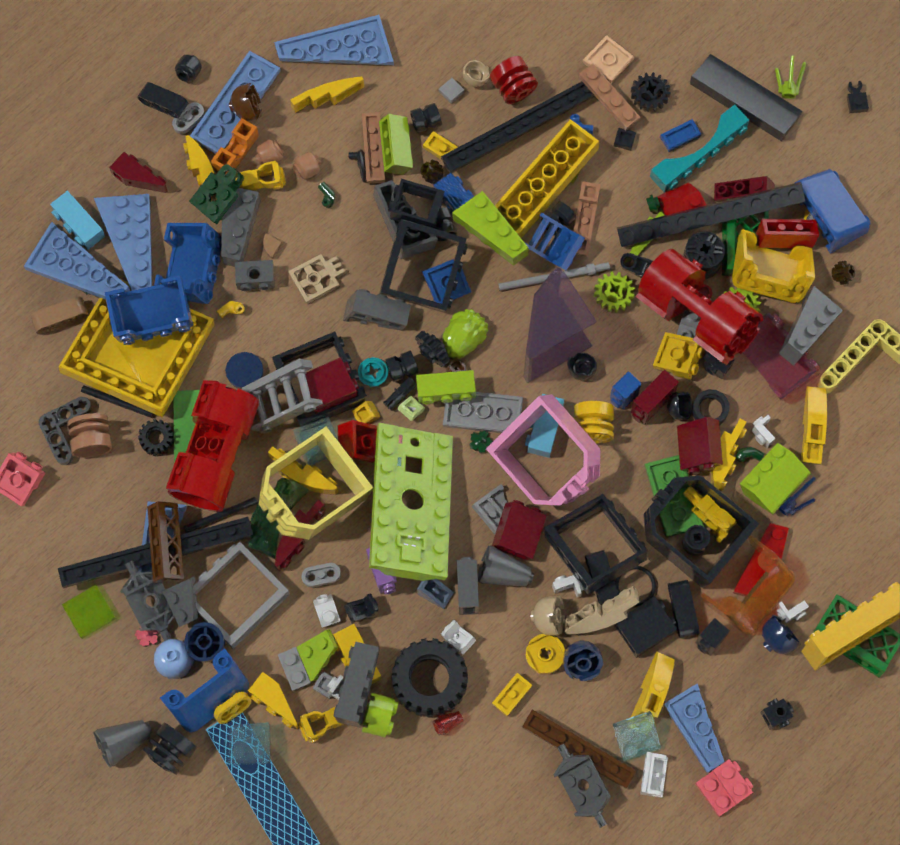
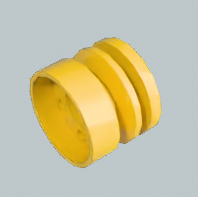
(595, 420)

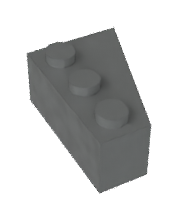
(377, 309)

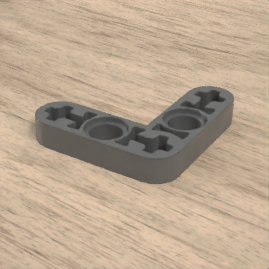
(58, 422)

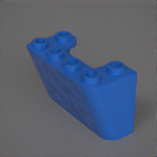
(194, 258)
(149, 311)

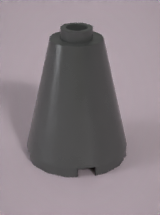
(503, 569)
(121, 740)

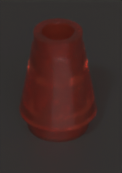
(445, 723)

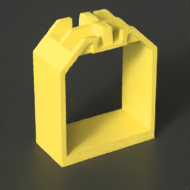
(342, 463)

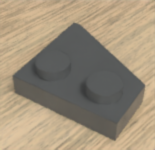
(182, 601)

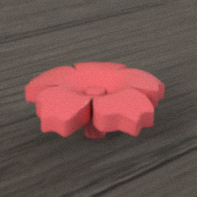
(146, 636)

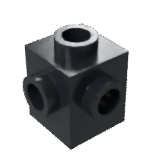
(716, 367)
(772, 718)

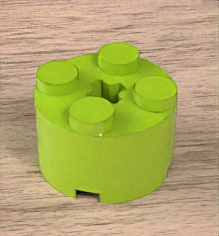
(379, 715)

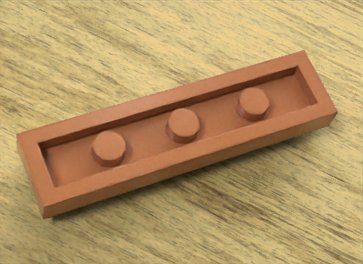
(609, 96)
(373, 148)

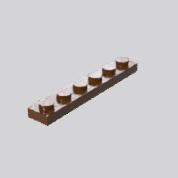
(557, 735)

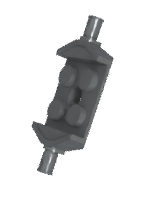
(136, 591)
(571, 772)

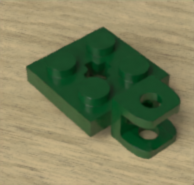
(224, 187)

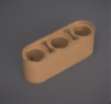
(59, 315)

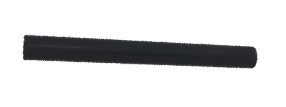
(116, 401)
(219, 515)

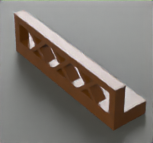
(160, 541)

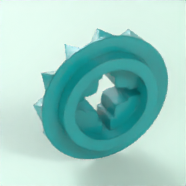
(376, 364)

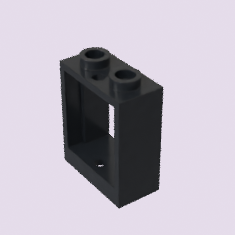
(418, 190)

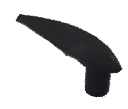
(361, 162)

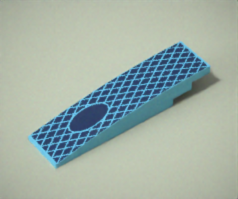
(265, 793)

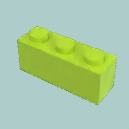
(395, 144)
(446, 387)

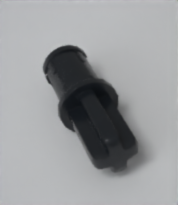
(400, 393)

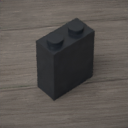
(646, 626)

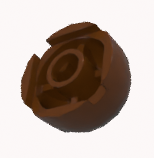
(245, 102)

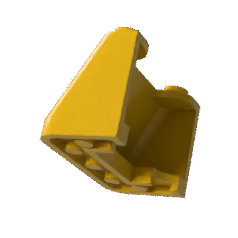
(772, 271)

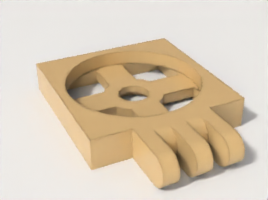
(329, 269)

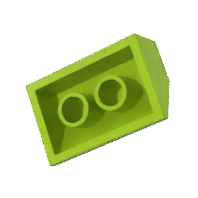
(774, 478)

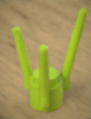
(789, 89)

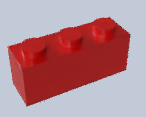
(787, 233)

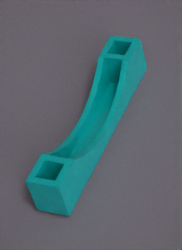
(671, 171)

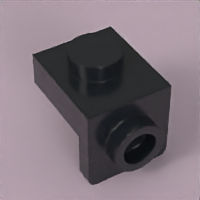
(361, 609)

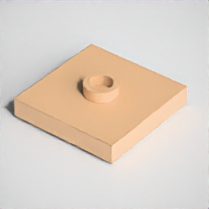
(609, 58)

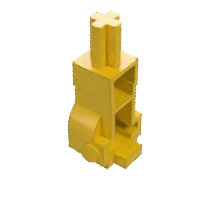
(253, 181)
(710, 513)
(306, 730)

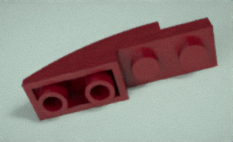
(291, 545)

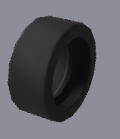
(717, 395)

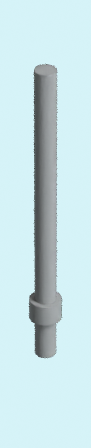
(590, 269)

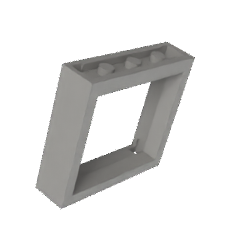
(259, 615)

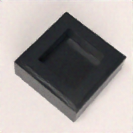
(624, 139)

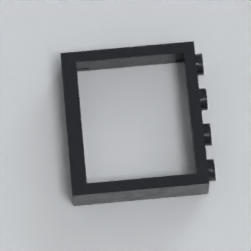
(456, 267)
(313, 346)
(618, 521)

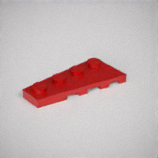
(775, 540)

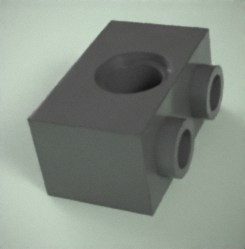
(246, 269)

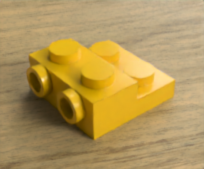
(678, 355)

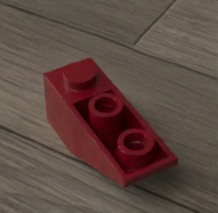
(135, 175)
(741, 187)

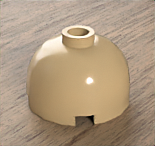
(548, 615)

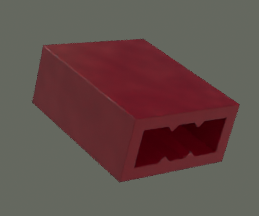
(331, 384)
(654, 397)
(699, 445)
(519, 530)

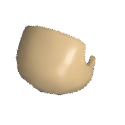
(476, 73)

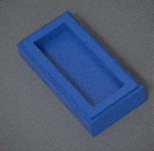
(680, 135)

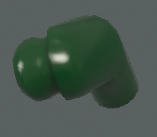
(329, 195)
(746, 452)

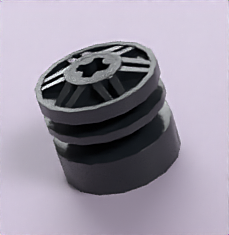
(711, 245)
(170, 748)

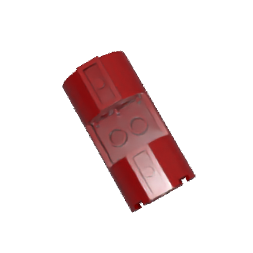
(675, 284)
(221, 421)

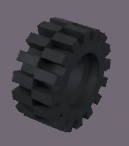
(151, 427)

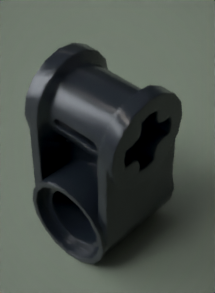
(639, 264)

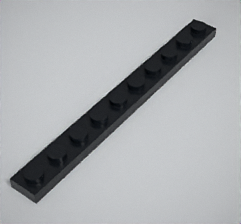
(516, 127)
(711, 214)
(141, 555)

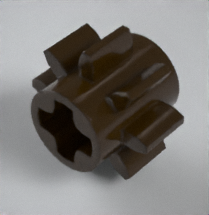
(432, 171)
(843, 272)

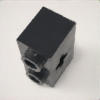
(711, 637)

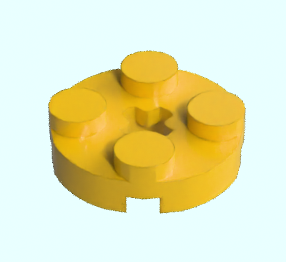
(543, 665)

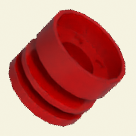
(513, 80)

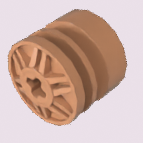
(89, 435)

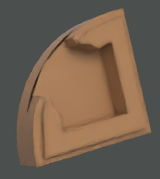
(271, 245)

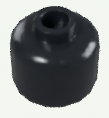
(188, 68)

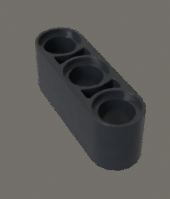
(162, 100)
(597, 564)
(683, 609)

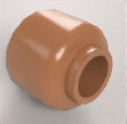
(269, 151)
(306, 165)

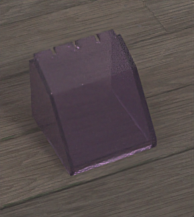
(555, 326)

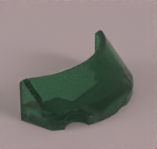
(266, 533)

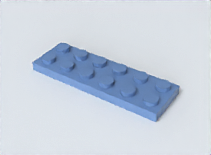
(219, 121)

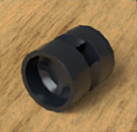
(426, 118)
(562, 214)
(445, 222)
(401, 366)
(696, 540)

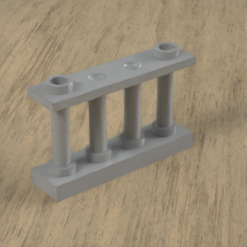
(270, 382)

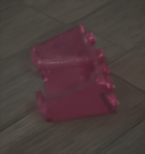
(777, 371)

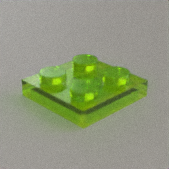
(88, 611)

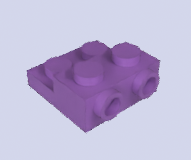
(384, 582)

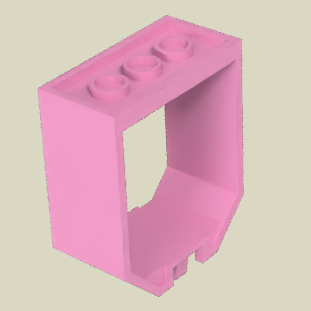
(578, 483)

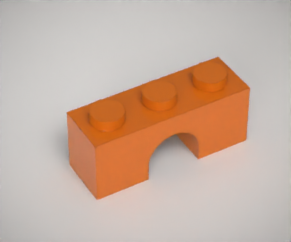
(242, 139)

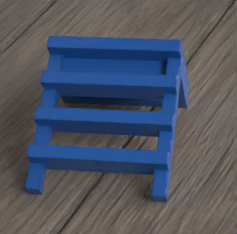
(563, 246)

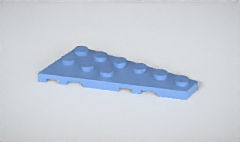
(347, 43)
(129, 229)
(70, 264)

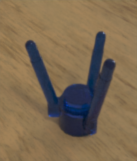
(788, 506)

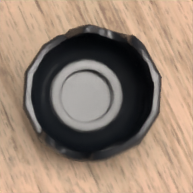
(582, 366)
(680, 405)

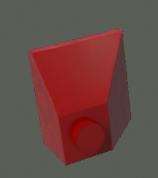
(681, 199)
(358, 440)

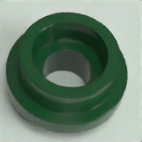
(653, 203)

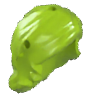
(464, 333)

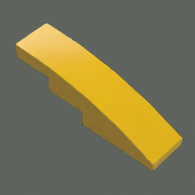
(333, 91)

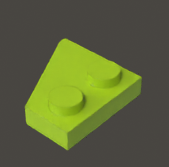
(317, 652)

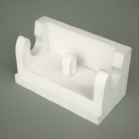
(654, 775)

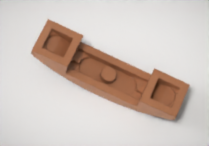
(586, 214)

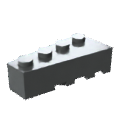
(414, 241)

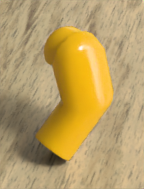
(231, 307)

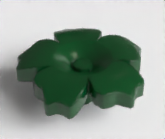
(480, 441)

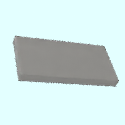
(484, 412)

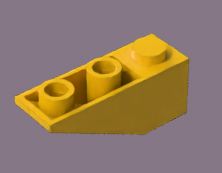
(268, 692)

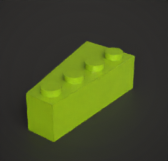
(489, 225)

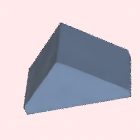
(435, 592)

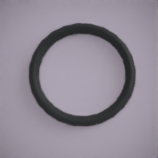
(652, 580)

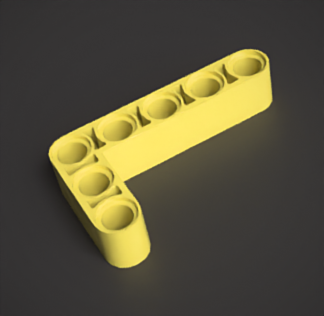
(861, 351)

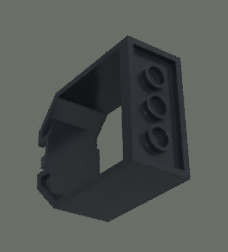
(704, 487)

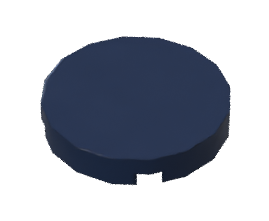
(243, 369)

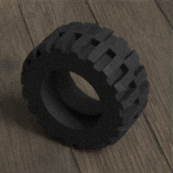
(422, 652)

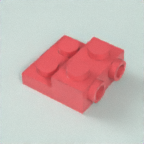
(19, 477)
(725, 787)

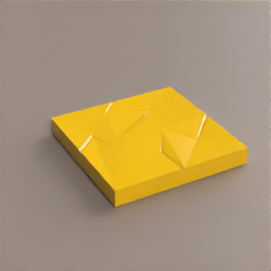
(137, 373)

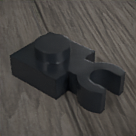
(857, 100)

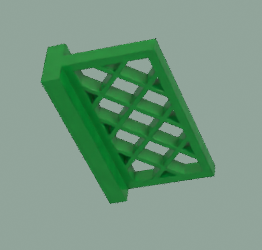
(729, 240)
(857, 654)

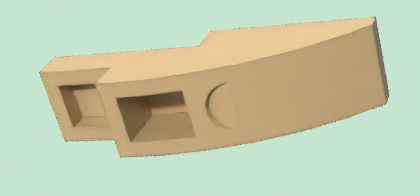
(597, 616)

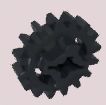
(656, 87)
(432, 348)

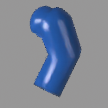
(576, 118)

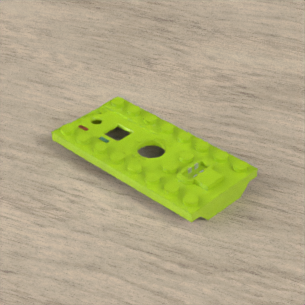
(404, 539)

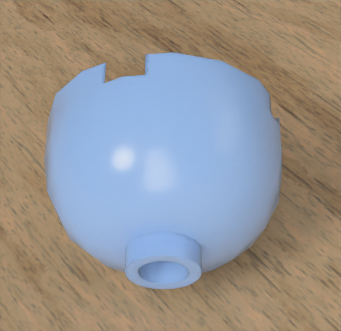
(172, 659)

